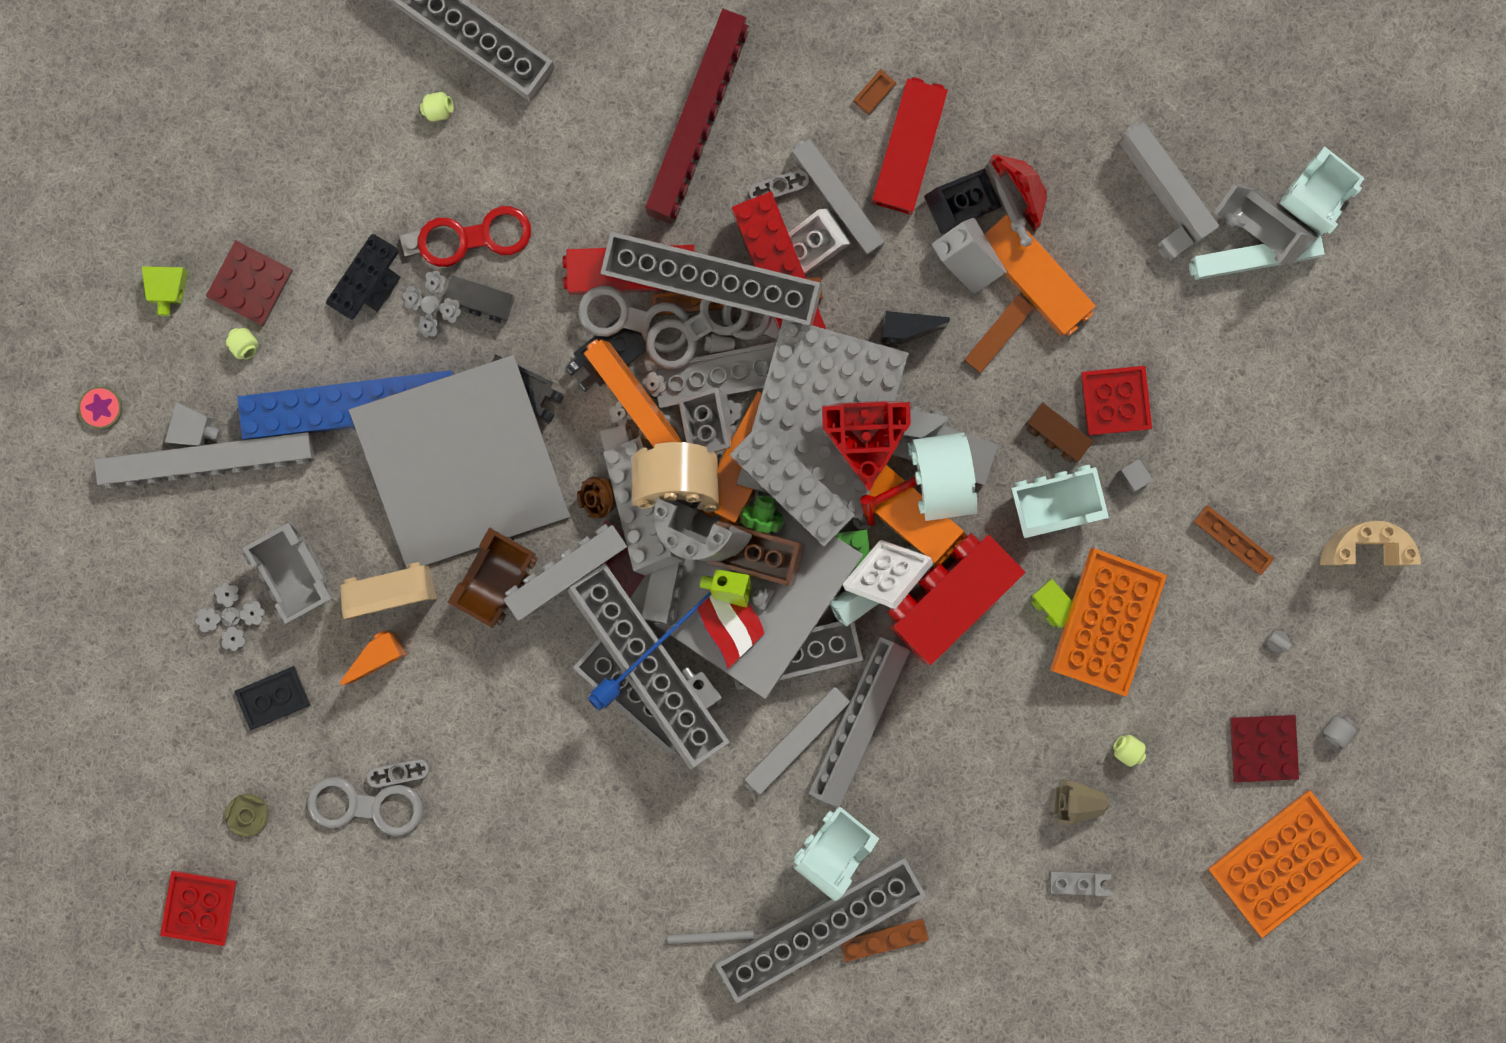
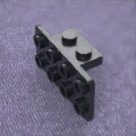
(366, 279)

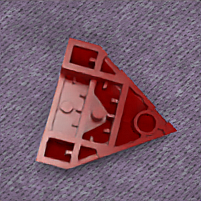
(1028, 184)
(866, 433)

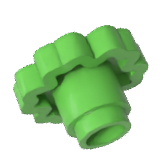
(762, 515)

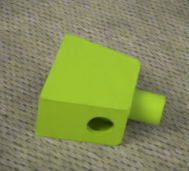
(164, 286)
(728, 587)

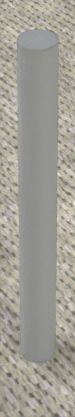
(710, 937)

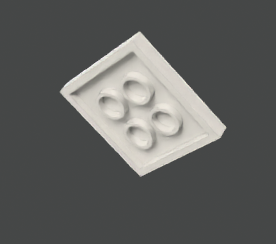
(887, 574)

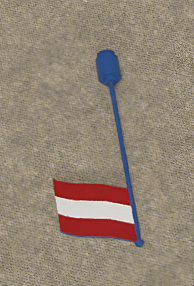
(728, 625)

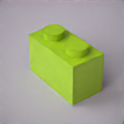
(1053, 602)

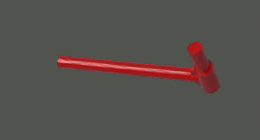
(869, 502)

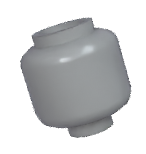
(1339, 731)

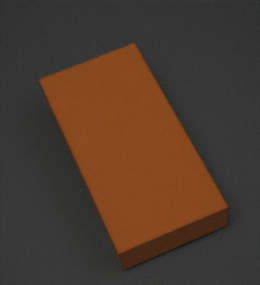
(874, 92)

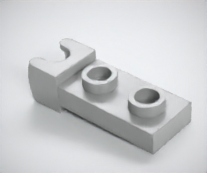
(1079, 883)

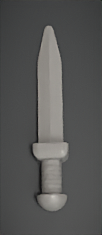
(1017, 223)

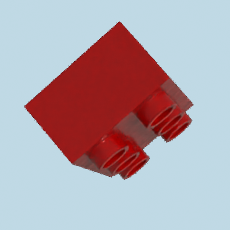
(954, 597)

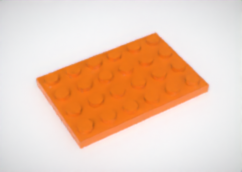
(1108, 622)
(1285, 863)

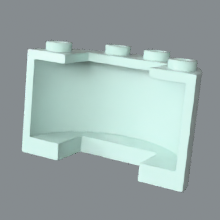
(1322, 191)
(944, 476)
(1059, 501)
(834, 853)

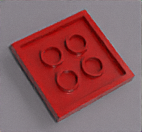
(1116, 400)
(198, 908)

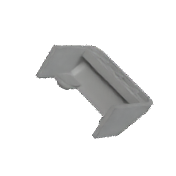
(1266, 222)

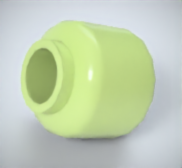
(437, 106)
(242, 343)
(1129, 750)

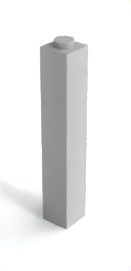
(837, 197)
(796, 741)

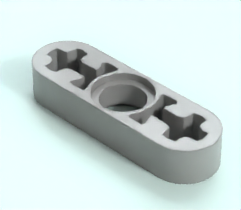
(792, 175)
(381, 770)

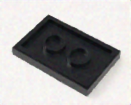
(272, 698)

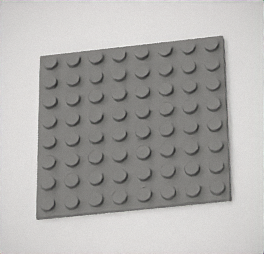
(459, 461)
(788, 616)

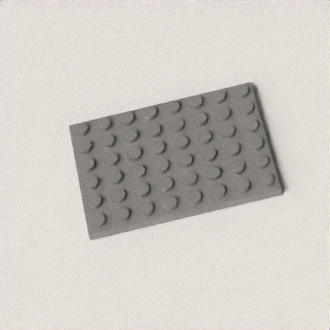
(816, 370)

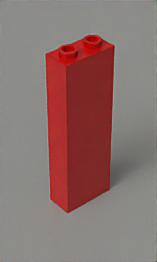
(910, 145)
(585, 269)

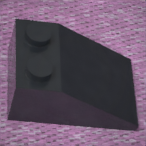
(962, 200)
(904, 327)

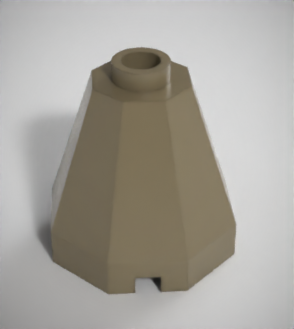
(1078, 802)

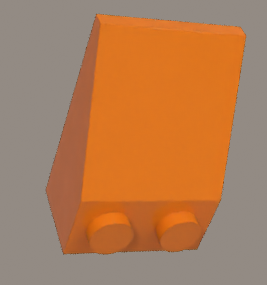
(376, 655)

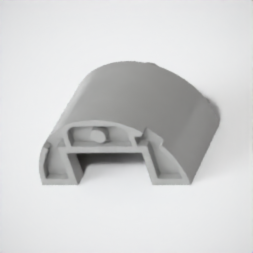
(672, 526)
(289, 571)

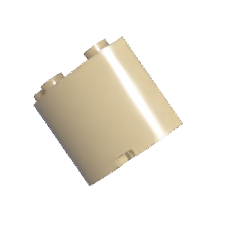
(675, 473)
(1397, 544)

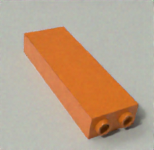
(1040, 279)
(630, 393)
(733, 496)
(902, 514)

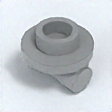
(762, 596)
(1278, 641)

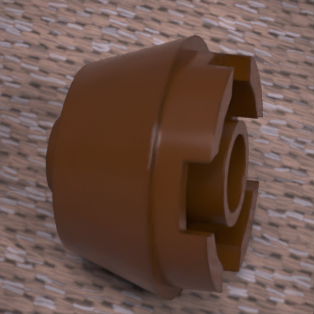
(596, 497)

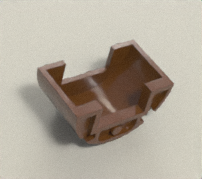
(495, 570)

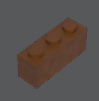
(1058, 433)

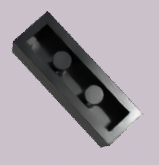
(480, 299)

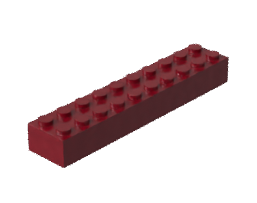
(696, 116)

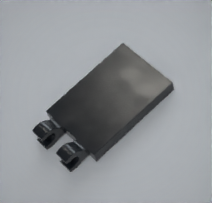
(626, 342)
(537, 390)

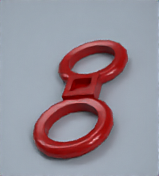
(474, 236)

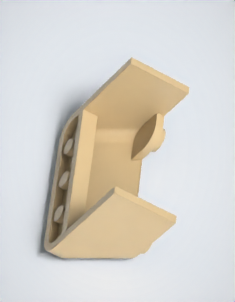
(386, 591)

